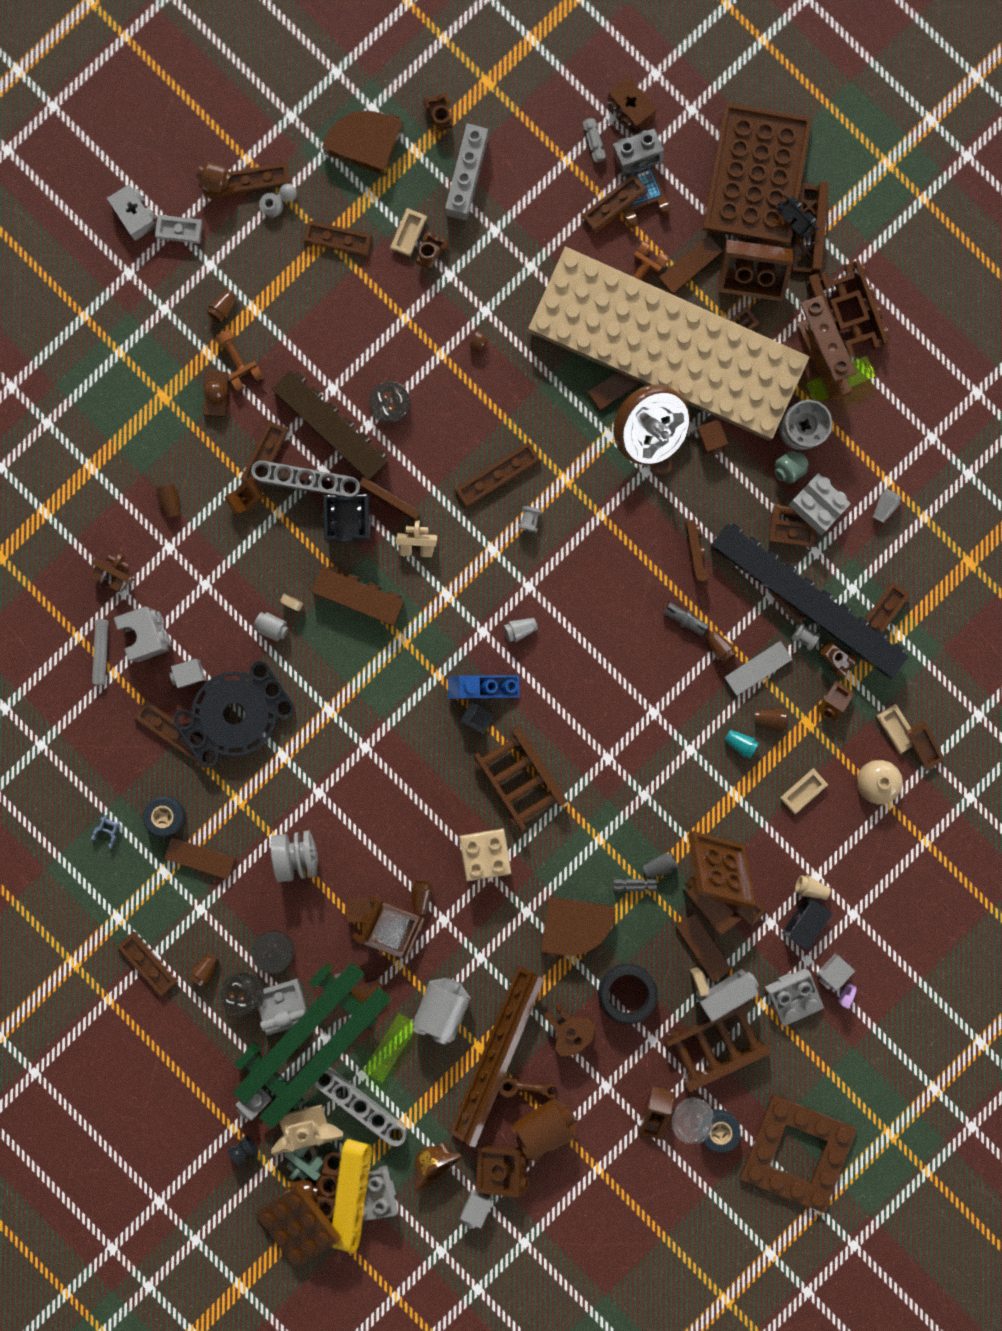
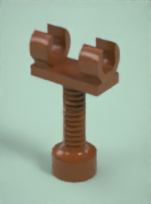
(640, 255)
(225, 339)

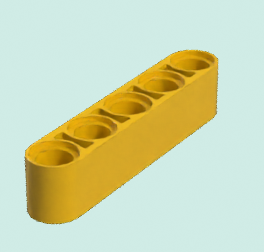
(351, 1194)

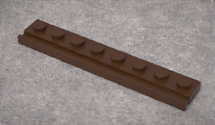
(496, 1056)

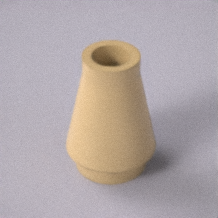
(809, 887)

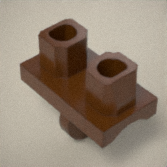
(120, 580)

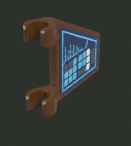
(654, 194)

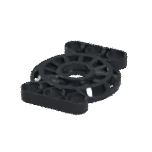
(211, 721)

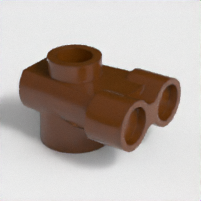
(438, 108)
(430, 249)
(837, 658)

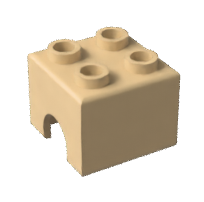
(485, 854)

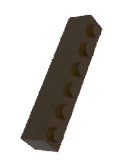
(330, 426)

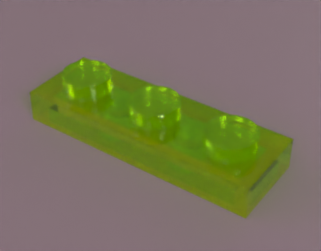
(863, 373)
(390, 1048)

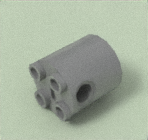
(441, 1010)

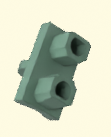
(312, 1167)

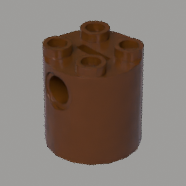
(546, 1129)

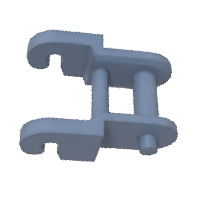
(112, 833)

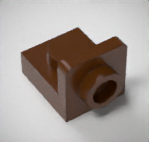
(835, 701)

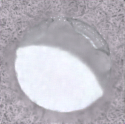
(692, 1120)

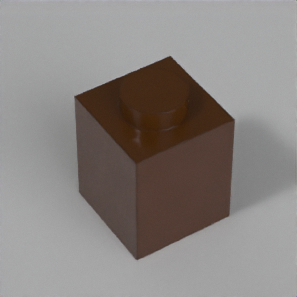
(712, 438)

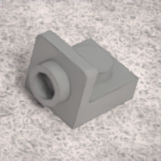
(255, 1104)

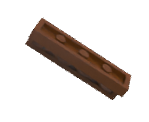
(817, 235)

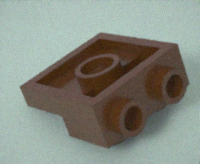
(502, 1171)

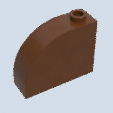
(364, 140)
(574, 926)

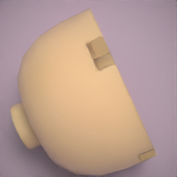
(879, 782)

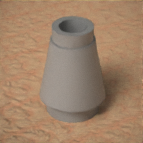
(886, 505)
(519, 629)

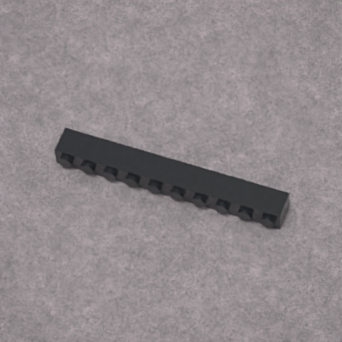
(809, 601)

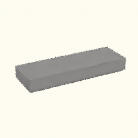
(758, 668)

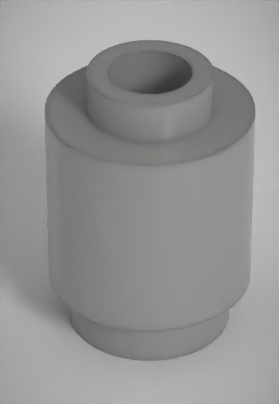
(271, 626)

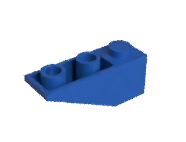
(483, 687)

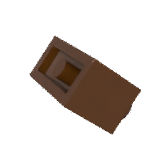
(656, 1112)

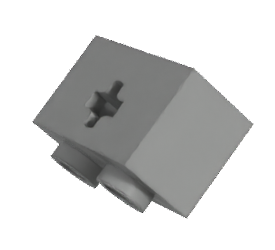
(123, 202)

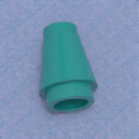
(741, 743)

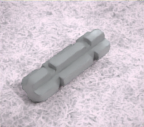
(594, 140)

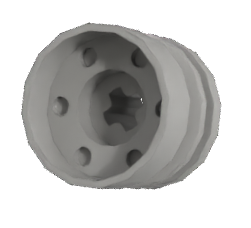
(816, 419)
(293, 856)

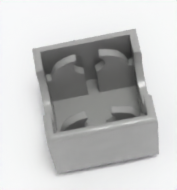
(150, 636)

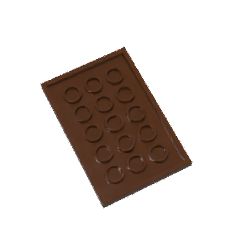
(754, 166)

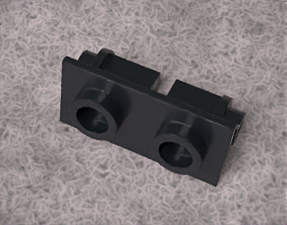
(791, 209)

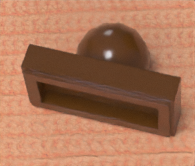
(216, 393)

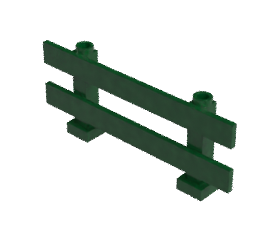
(265, 1069)

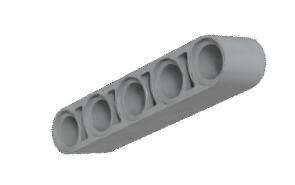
(294, 480)
(365, 1116)

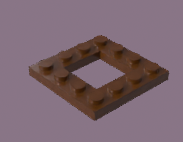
(808, 1193)

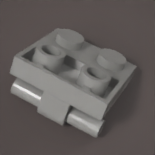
(794, 996)
(282, 1006)
(379, 1195)

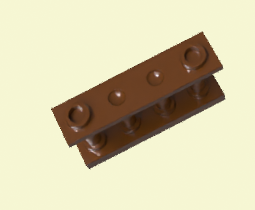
(826, 348)
(542, 777)
(716, 1069)

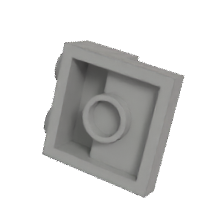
(820, 503)

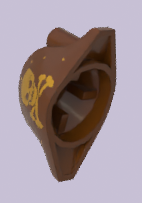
(432, 1164)

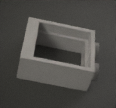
(728, 994)

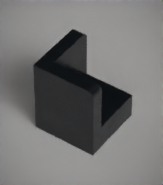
(477, 717)

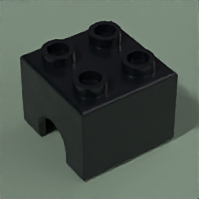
(347, 519)

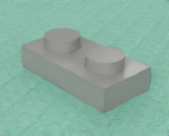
(178, 229)

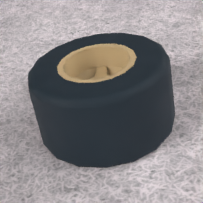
(157, 820)
(726, 1138)

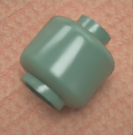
(791, 467)

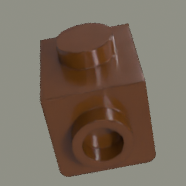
(244, 497)

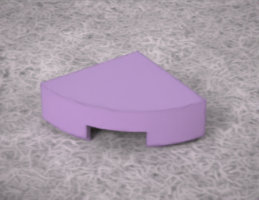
(847, 995)

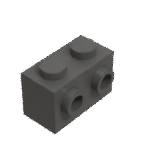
(638, 152)

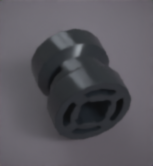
(242, 1151)

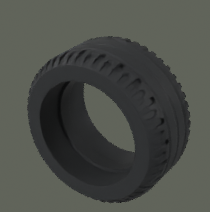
(628, 1017)

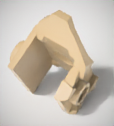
(305, 1129)

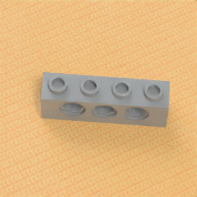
(466, 172)

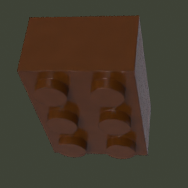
(755, 270)

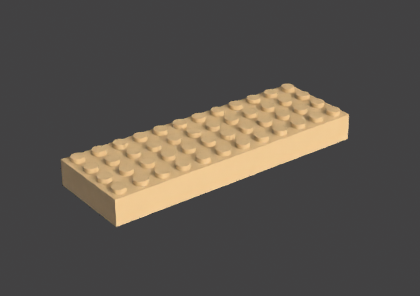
(668, 343)

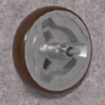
(642, 416)

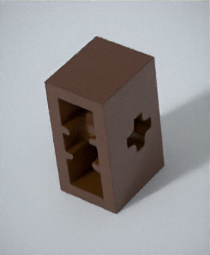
(629, 93)

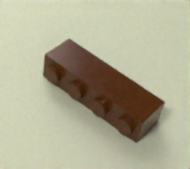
(357, 596)

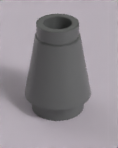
(662, 865)

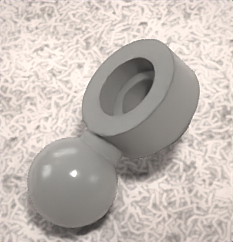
(286, 193)

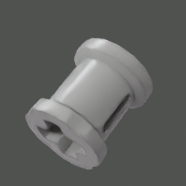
(529, 519)
(806, 636)

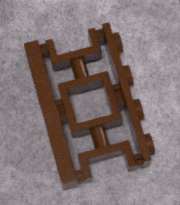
(864, 302)

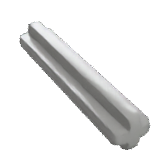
(100, 652)

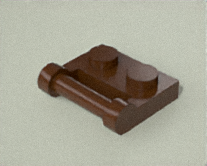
(787, 531)

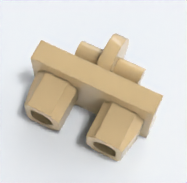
(419, 538)

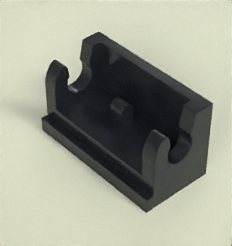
(807, 923)

